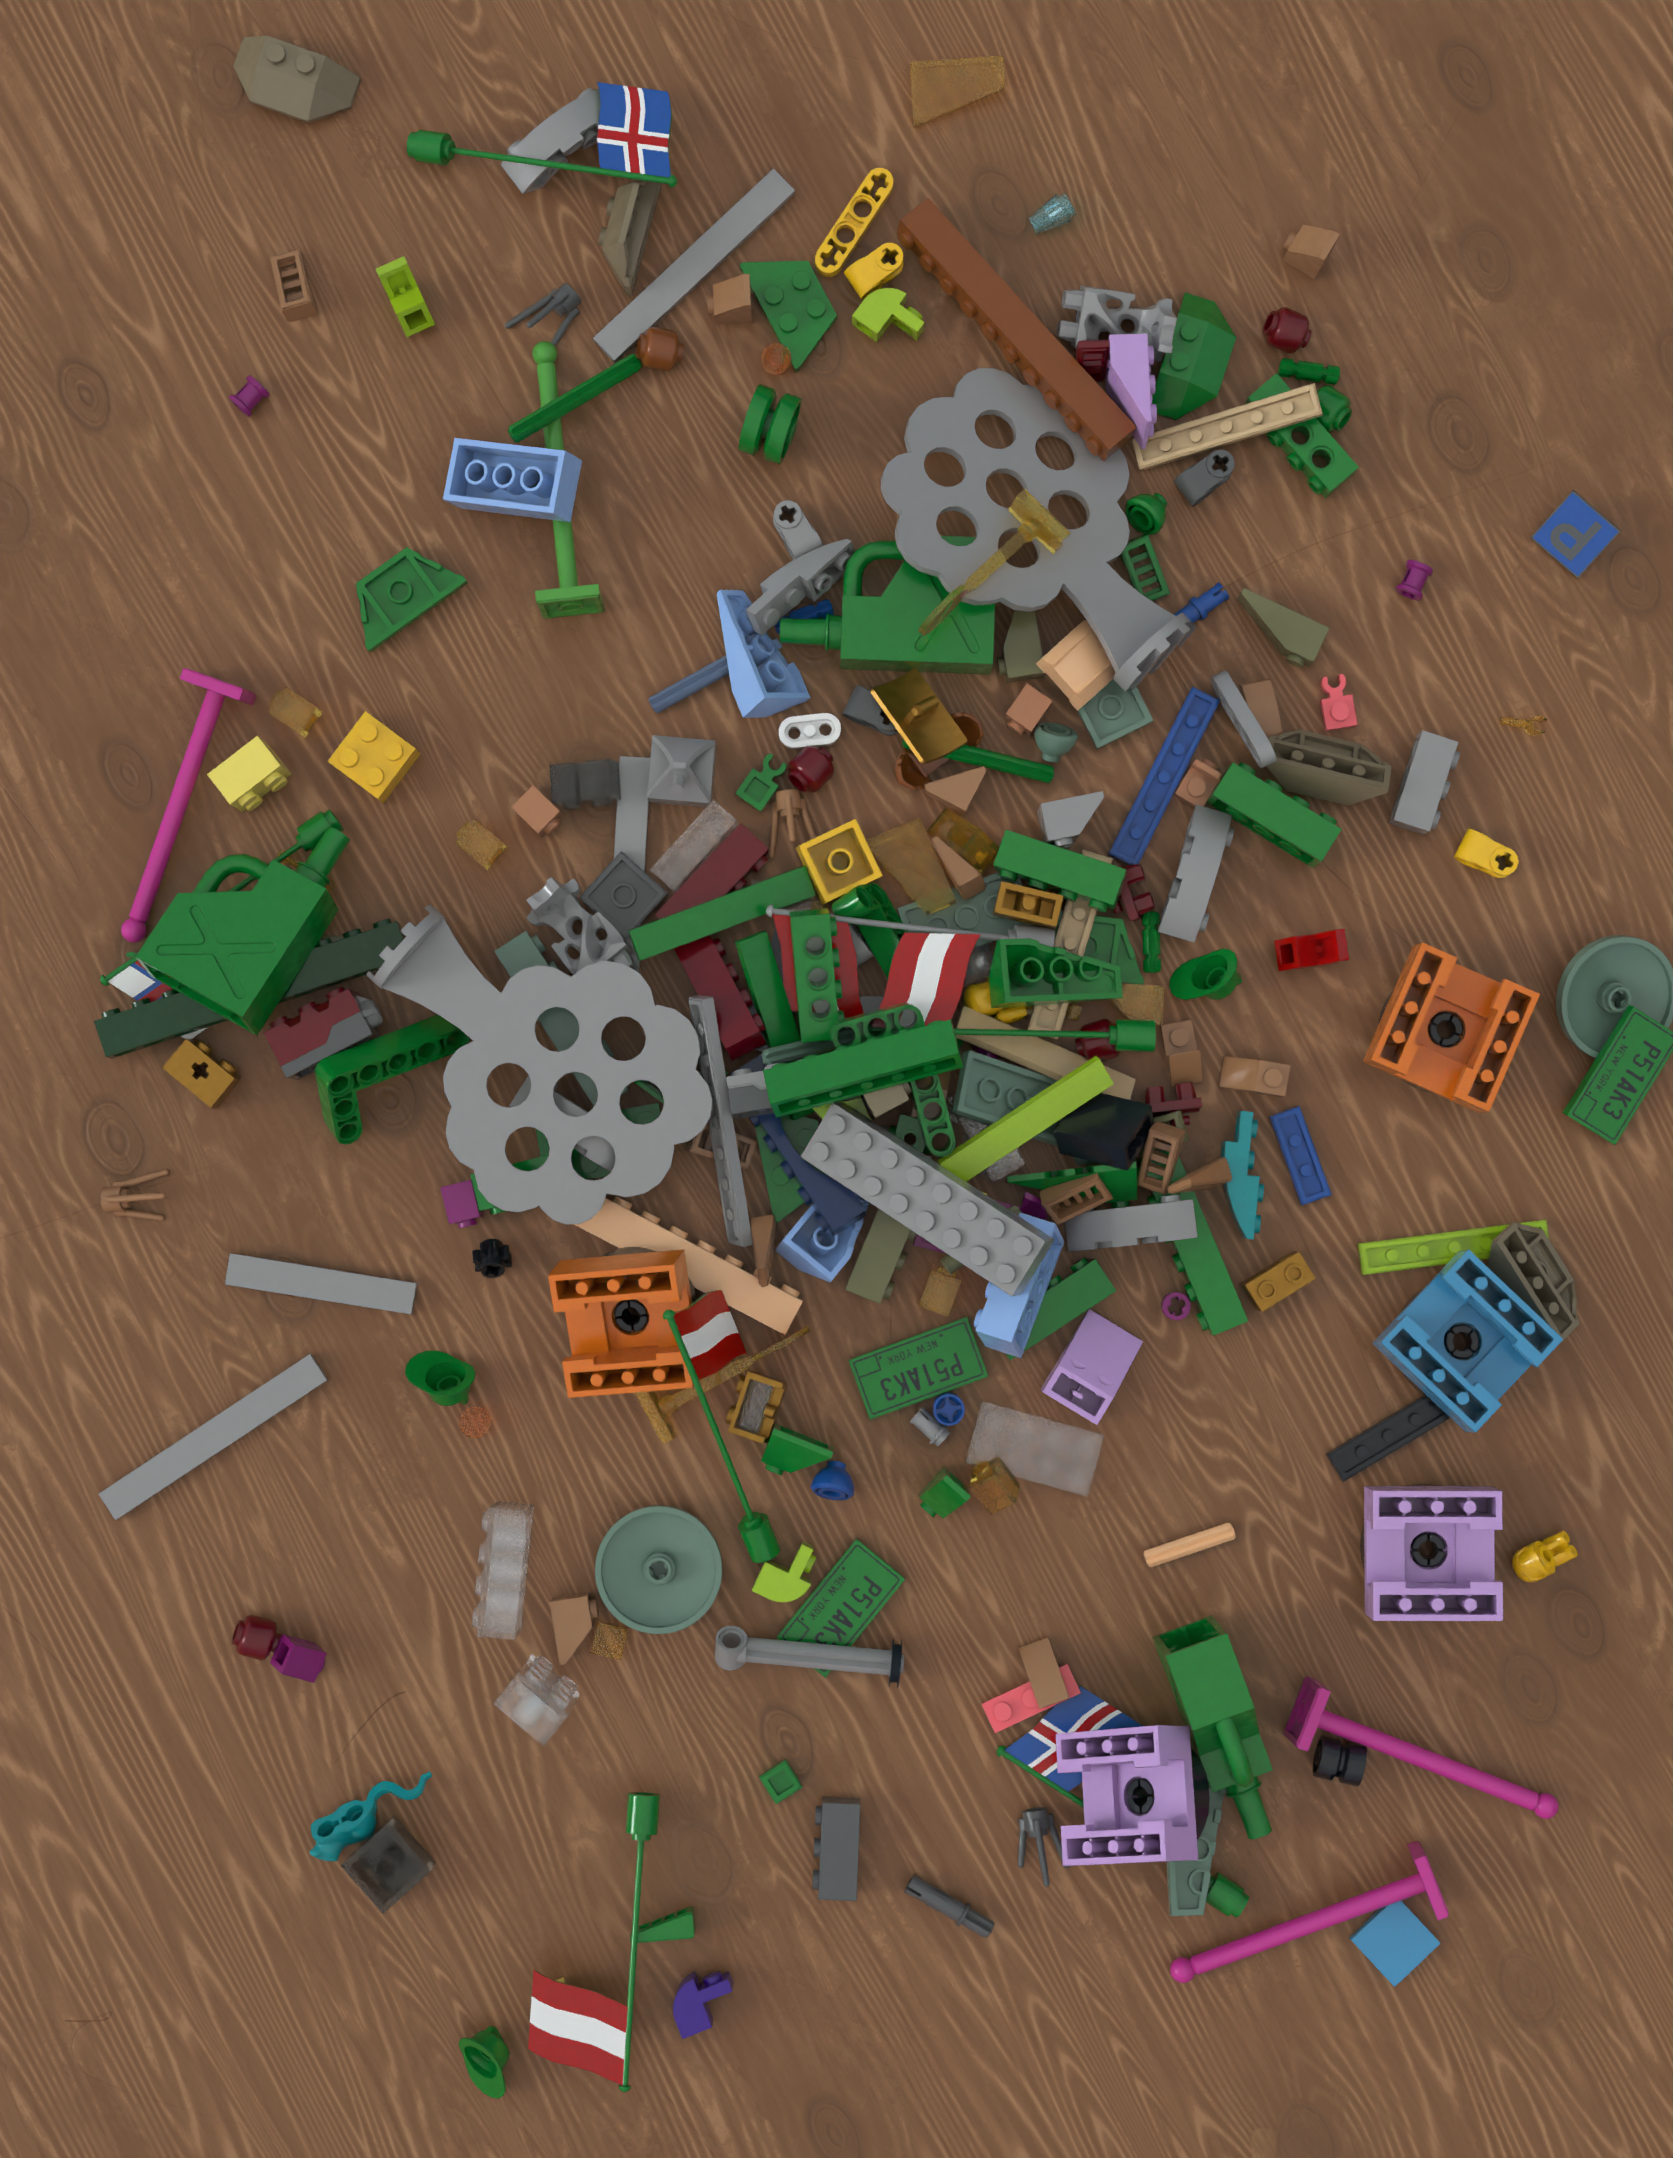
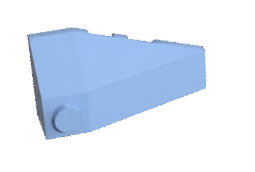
(757, 670)
(818, 1251)

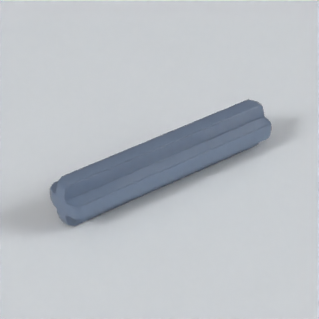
(689, 685)

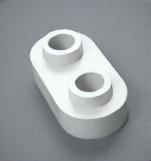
(809, 728)

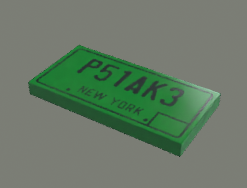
(1621, 1075)
(918, 1368)
(844, 1600)

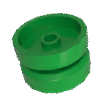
(775, 425)

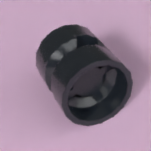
(1341, 1761)

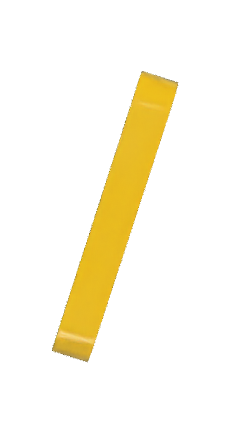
(857, 224)

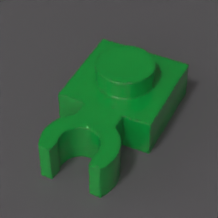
(759, 787)

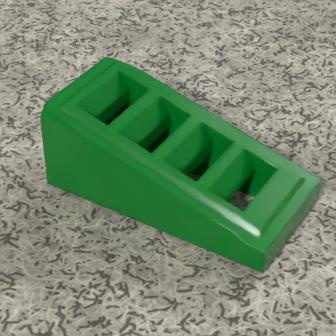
(1144, 540)
(670, 1927)

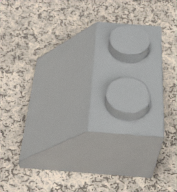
(1065, 818)

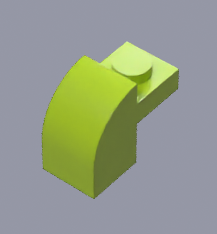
(405, 296)
(882, 309)
(782, 1583)

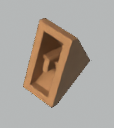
(956, 790)

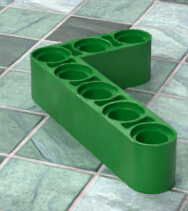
(376, 1061)
(920, 1096)

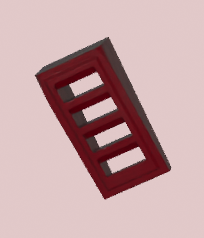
(1093, 357)

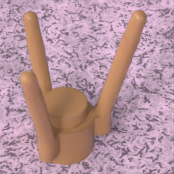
(788, 806)
(118, 1199)

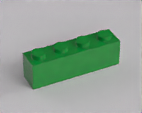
(1059, 870)
(1069, 1298)

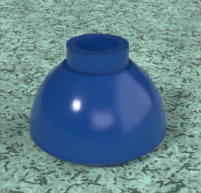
(833, 1482)

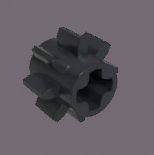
(492, 1258)

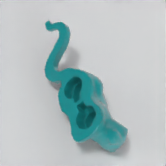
(355, 1820)

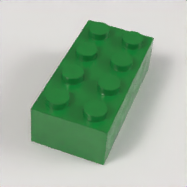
(1274, 815)

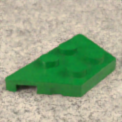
(792, 304)
(401, 594)
(1111, 944)
(781, 1190)

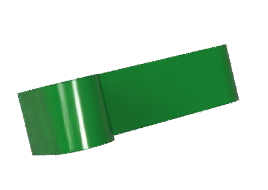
(872, 903)

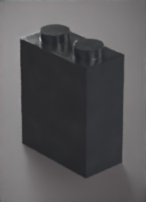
(1105, 1131)

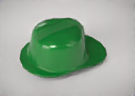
(1208, 976)
(441, 1376)
(485, 2060)

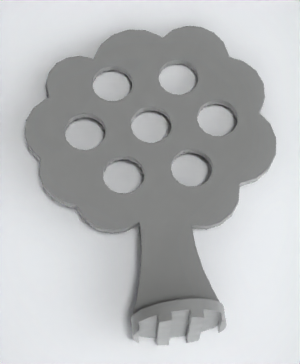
(1129, 625)
(440, 976)

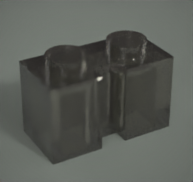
(585, 783)

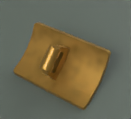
(919, 716)

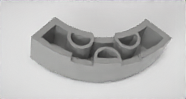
(554, 139)
(1196, 873)
(592, 1147)
(1124, 1225)

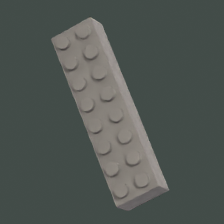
(927, 1198)

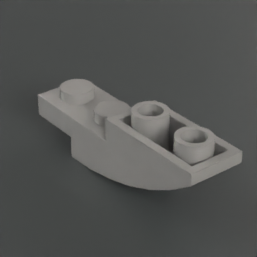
(803, 577)

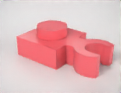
(1337, 710)

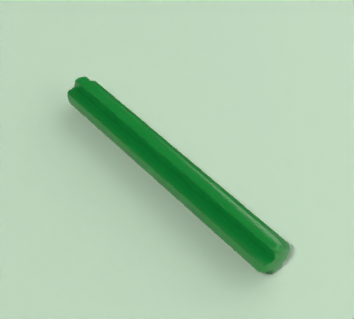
(574, 398)
(1001, 762)

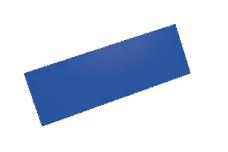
(1300, 1155)

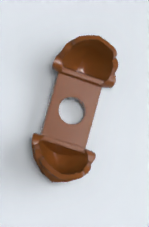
(914, 774)

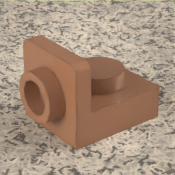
(1198, 782)

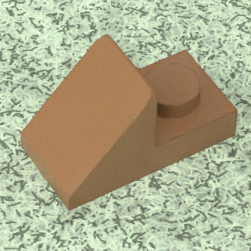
(1181, 1053)

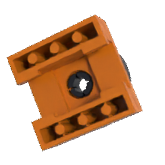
(1483, 1022)
(607, 1343)

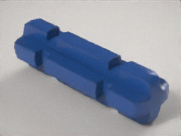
(810, 612)

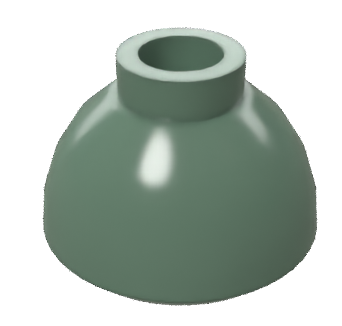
(1054, 740)

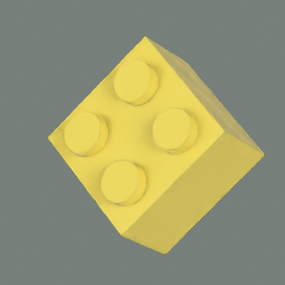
(250, 775)

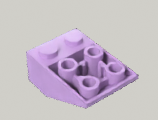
(1131, 383)
(1092, 1367)

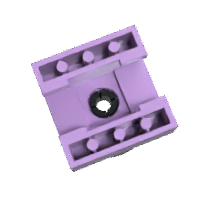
(1457, 1575)
(1117, 1780)

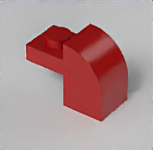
(1311, 950)

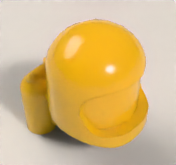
(978, 998)
(1540, 1558)

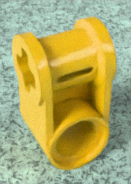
(870, 271)
(1481, 851)

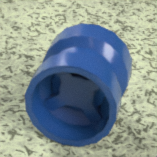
(950, 1413)

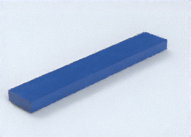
(1164, 777)

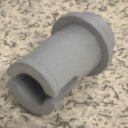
(930, 1427)

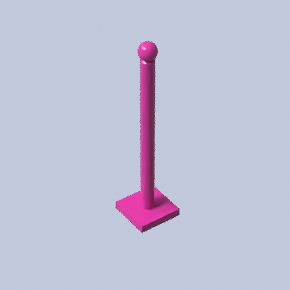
(134, 927)
(1309, 1715)
(1184, 1969)

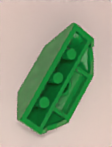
(1197, 360)

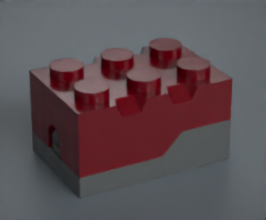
(323, 1031)

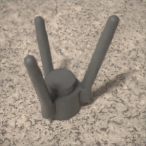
(561, 301)
(1037, 1822)

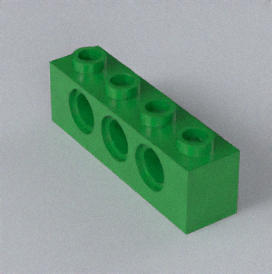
(1318, 442)
(804, 926)

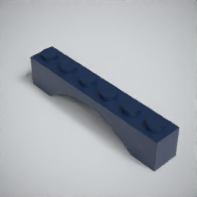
(834, 1202)

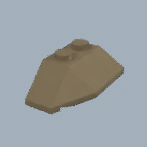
(293, 79)
(628, 229)
(1328, 767)
(1536, 1274)

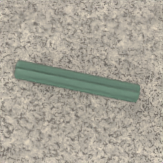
(800, 1050)

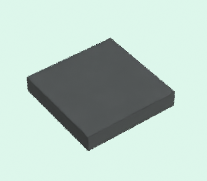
(623, 894)

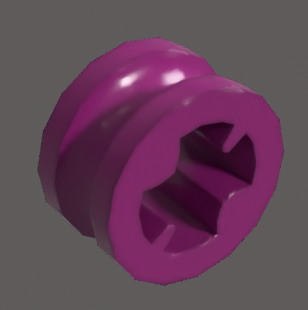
(1166, 1302)

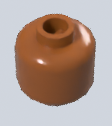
(659, 348)

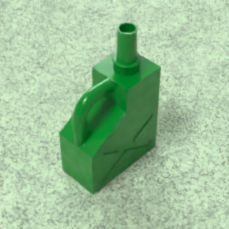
(884, 629)
(245, 946)
(1219, 1715)

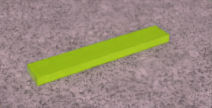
(1028, 1120)
(1430, 1249)

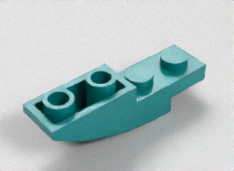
(1243, 1190)

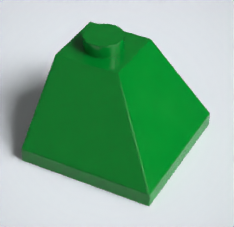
(793, 1451)

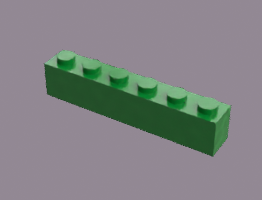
(862, 1068)
(1202, 1266)

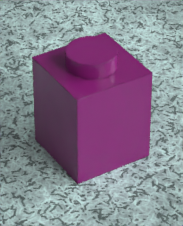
(461, 1204)
(298, 1658)

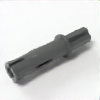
(949, 1906)

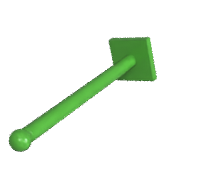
(569, 597)

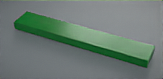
(721, 913)
(768, 994)

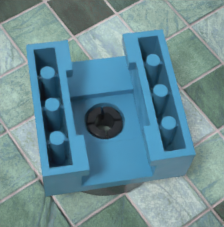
(1499, 1334)

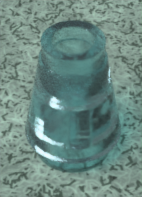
(1052, 214)

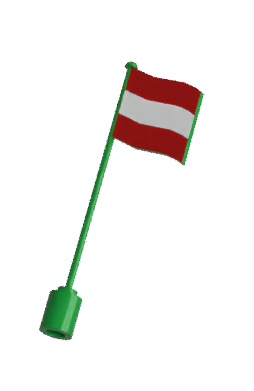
(931, 975)
(707, 1343)
(581, 2024)

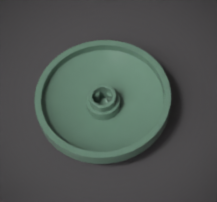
(1605, 981)
(658, 1569)

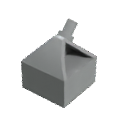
(681, 771)

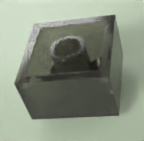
(388, 1864)

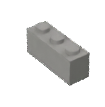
(1424, 783)

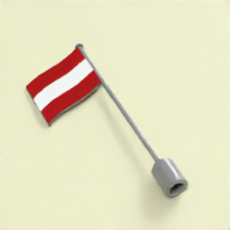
(847, 972)

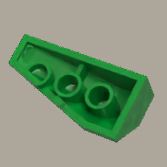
(1038, 974)
(1119, 1182)

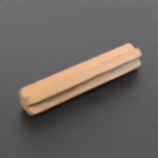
(1189, 1544)

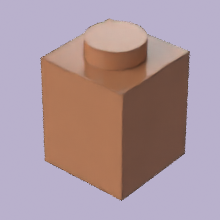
(1027, 710)
(538, 812)

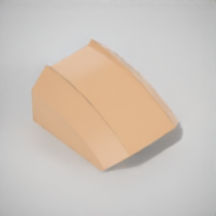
(1078, 665)

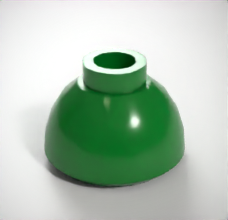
(1147, 512)

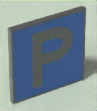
(1575, 533)

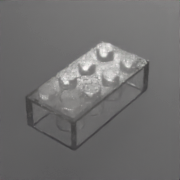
(504, 1570)
(538, 1698)

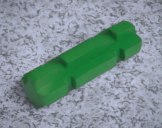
(1309, 371)
(1151, 942)

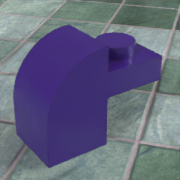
(691, 1999)

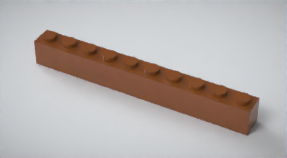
(1015, 330)

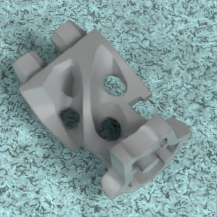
(1094, 317)
(559, 908)

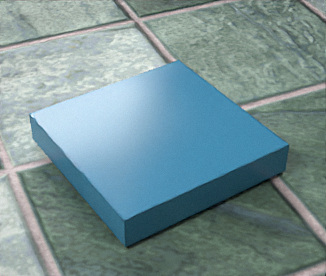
(1394, 1941)

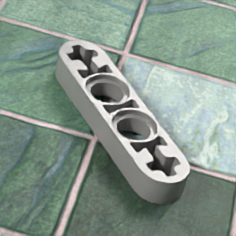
(1243, 719)

